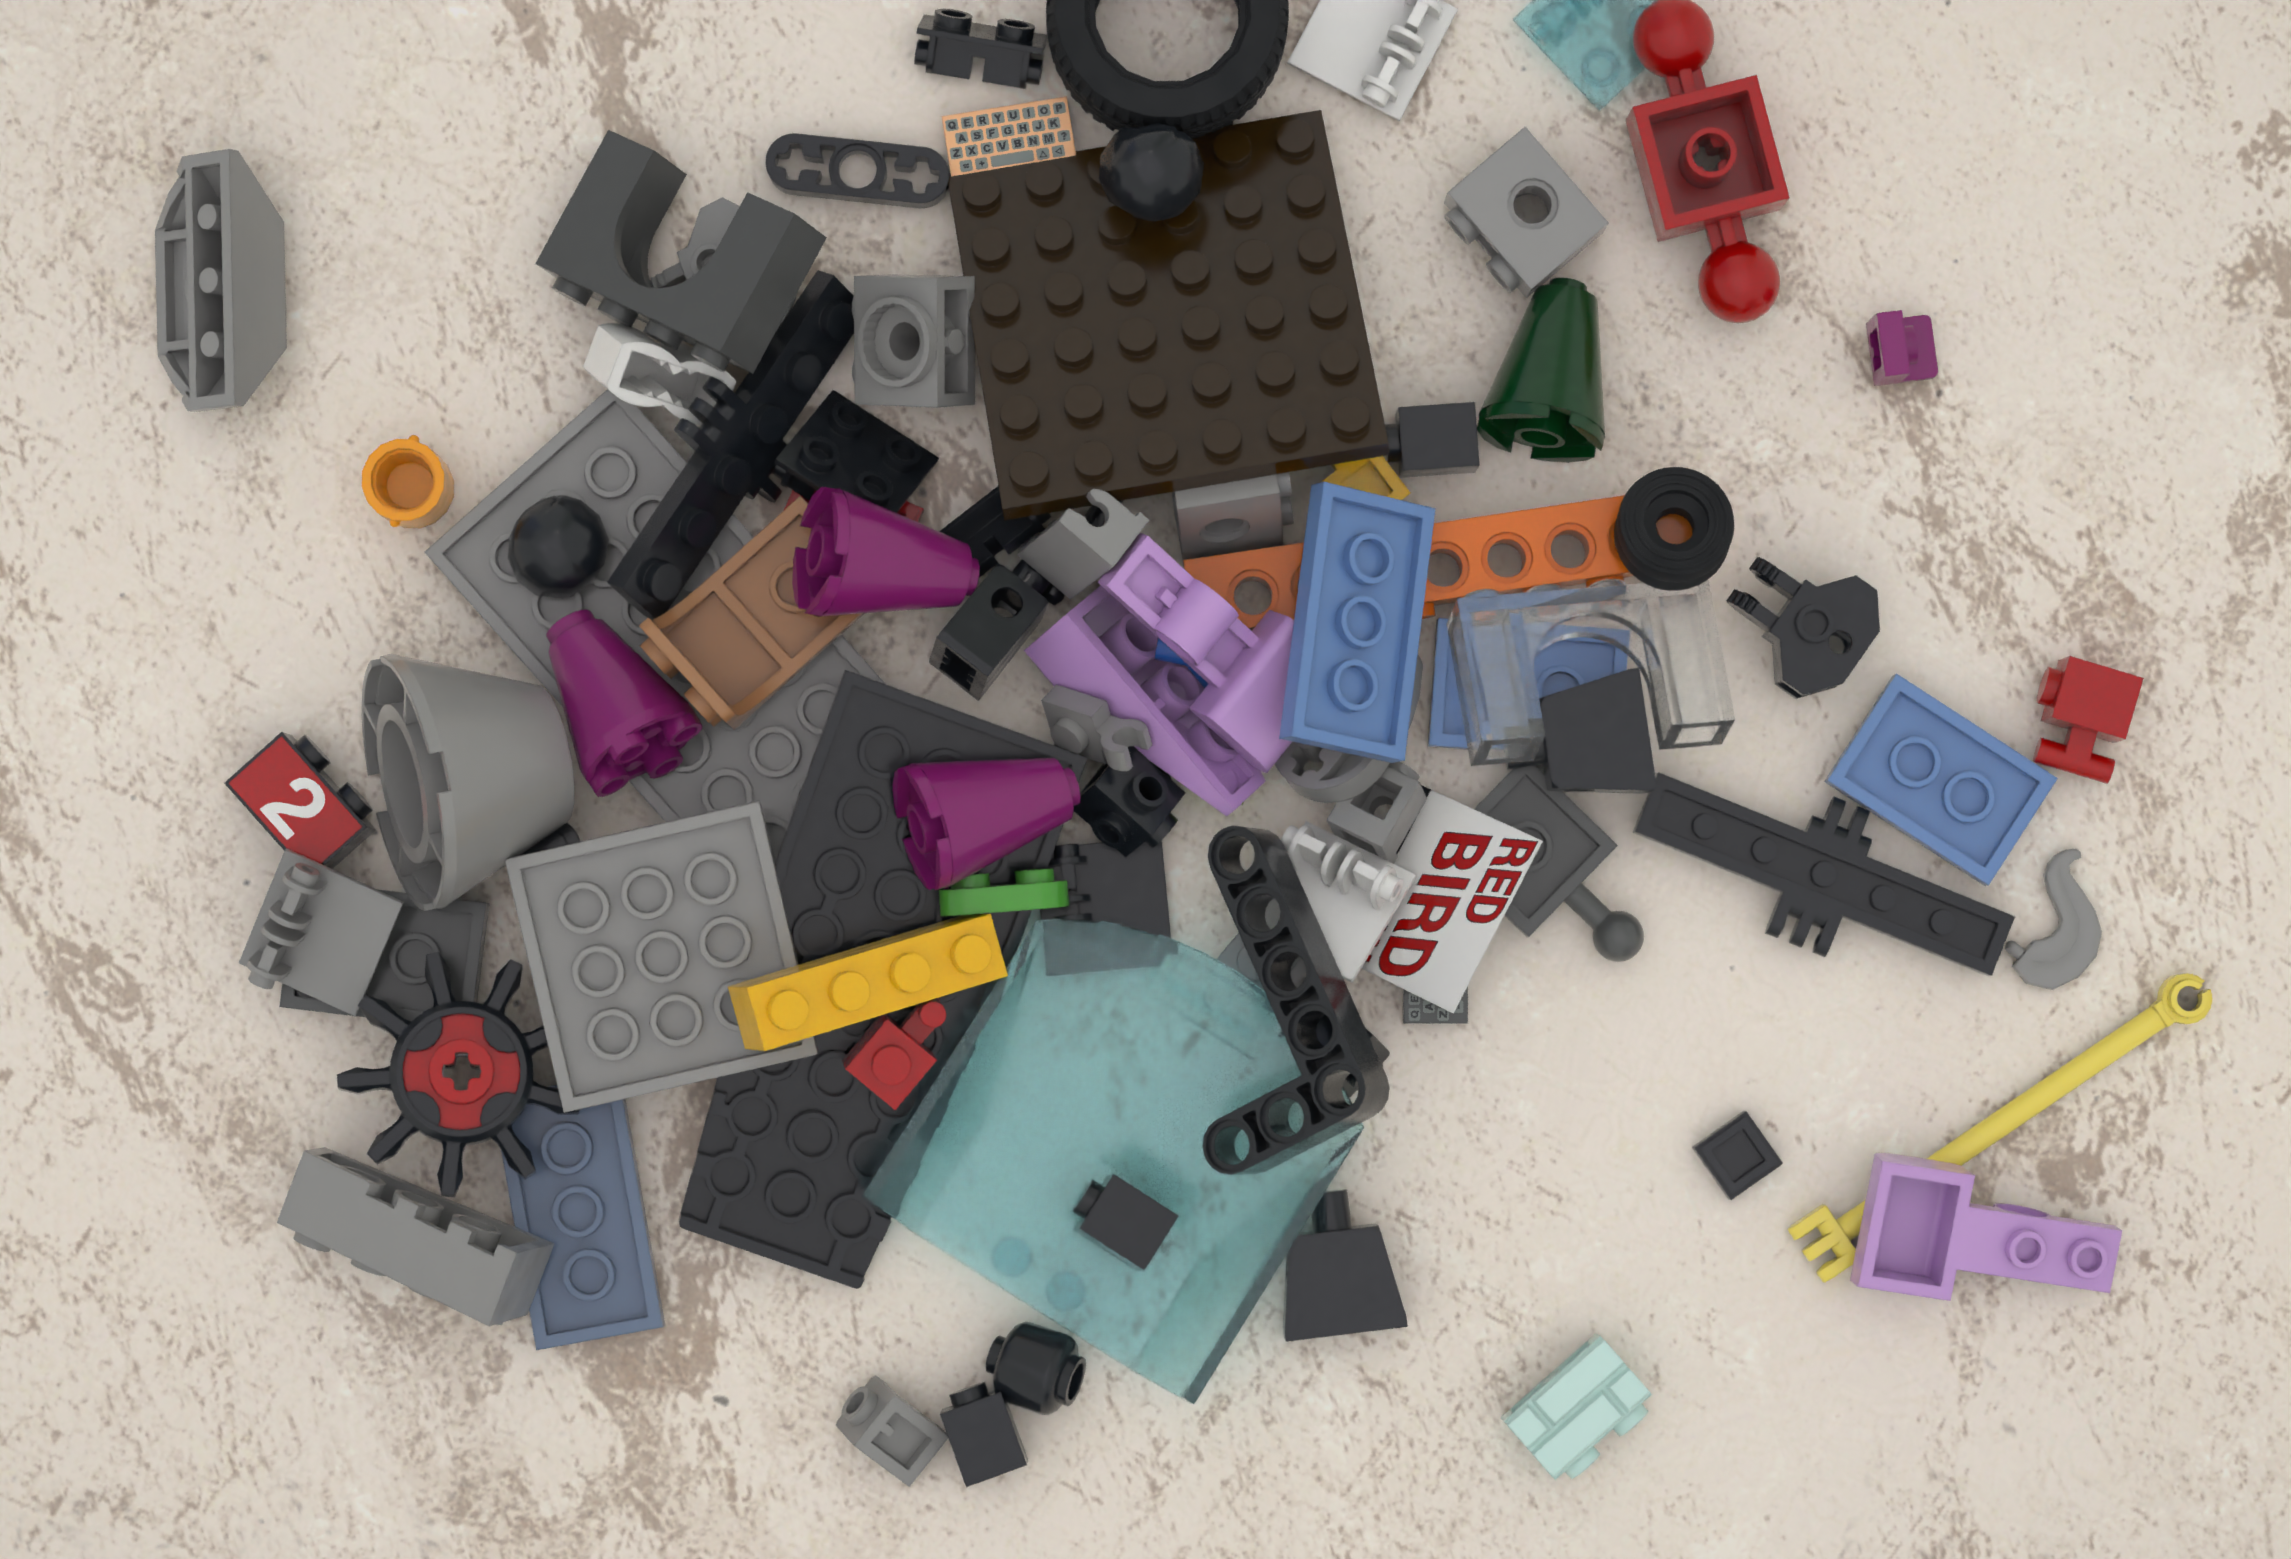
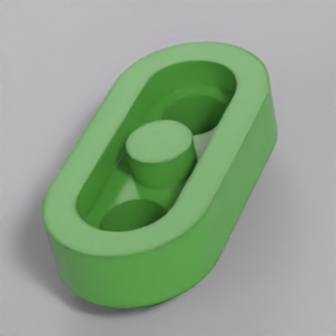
(1031, 891)

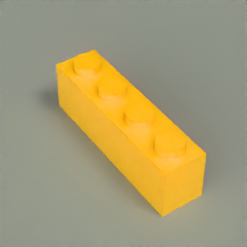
(867, 981)

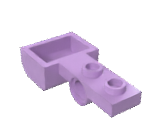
(1241, 665)
(1925, 1229)

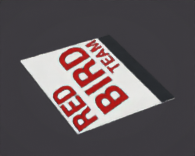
(1461, 890)

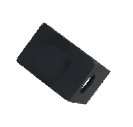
(981, 642)
(1596, 738)
(1339, 1277)

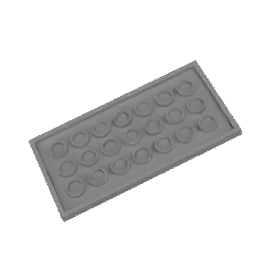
(623, 472)

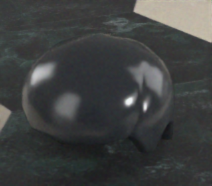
(1151, 171)
(557, 547)

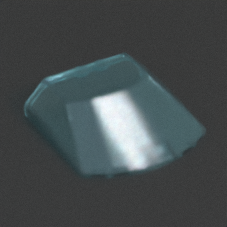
(1100, 1064)

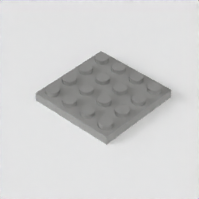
(639, 951)

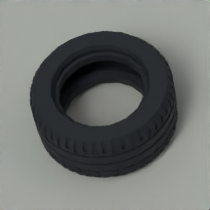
(1192, 105)

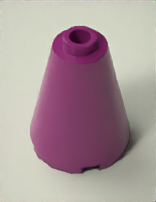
(876, 560)
(978, 812)

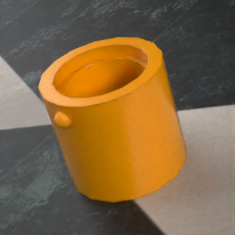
(407, 483)

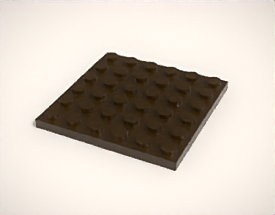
(1172, 343)

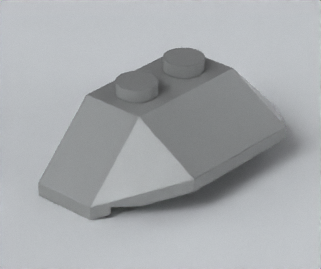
(219, 282)

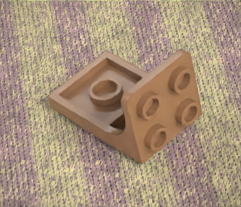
(741, 627)

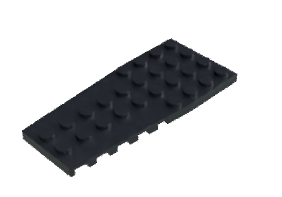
(804, 1137)

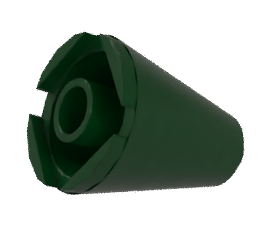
(1550, 379)

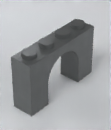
(724, 308)

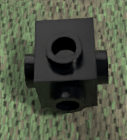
(1130, 804)

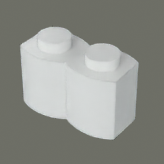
(649, 371)

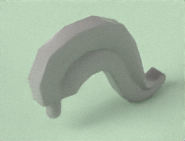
(2075, 941)

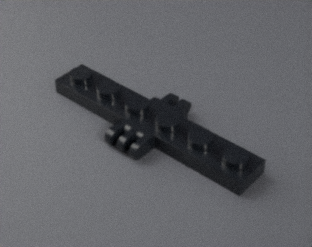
(735, 446)
(1823, 875)

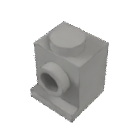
(1355, 817)

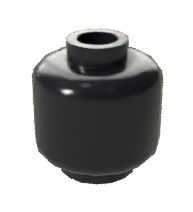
(1036, 1368)

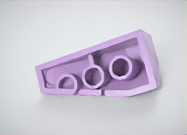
(1112, 657)

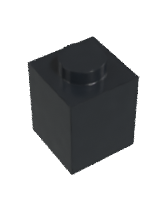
(1434, 440)
(1123, 1221)
(982, 1434)

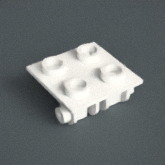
(1373, 47)
(1348, 891)

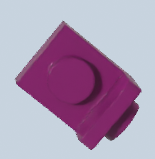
(1901, 348)

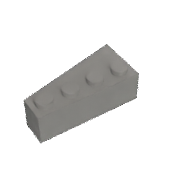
(414, 1237)

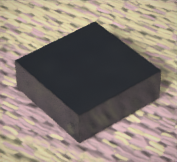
(1737, 1155)

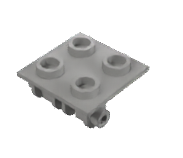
(319, 933)

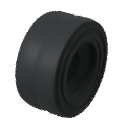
(1680, 493)

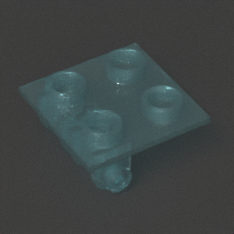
(1587, 42)

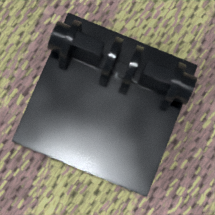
(853, 452)
(1112, 886)

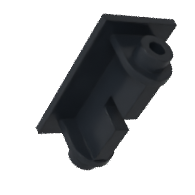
(957, 40)
(988, 533)

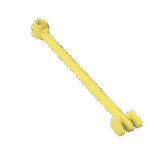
(2160, 1014)

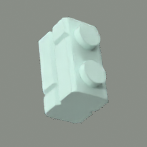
(1578, 1408)

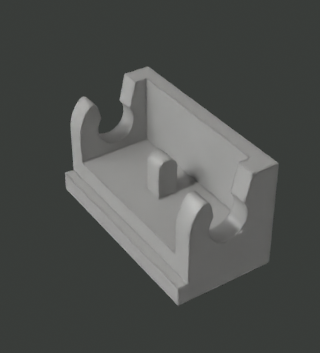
(1075, 552)

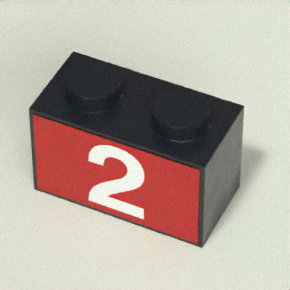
(300, 802)

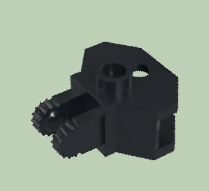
(1806, 622)

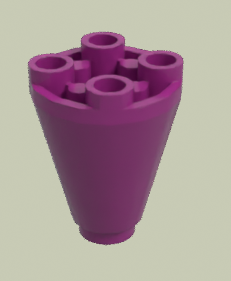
(616, 705)

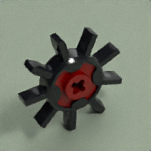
(431, 1100)

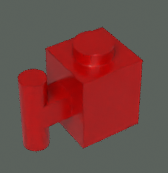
(2090, 704)
(892, 1055)

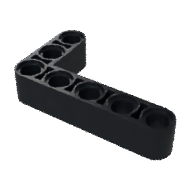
(1297, 1012)

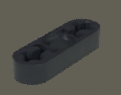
(809, 180)

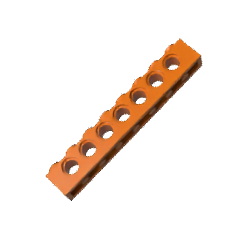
(1468, 544)

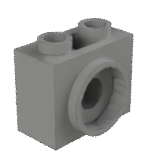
(1520, 251)
(890, 359)
(1233, 516)

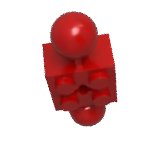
(1729, 121)

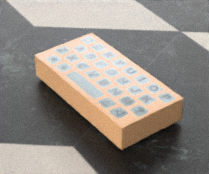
(1008, 136)

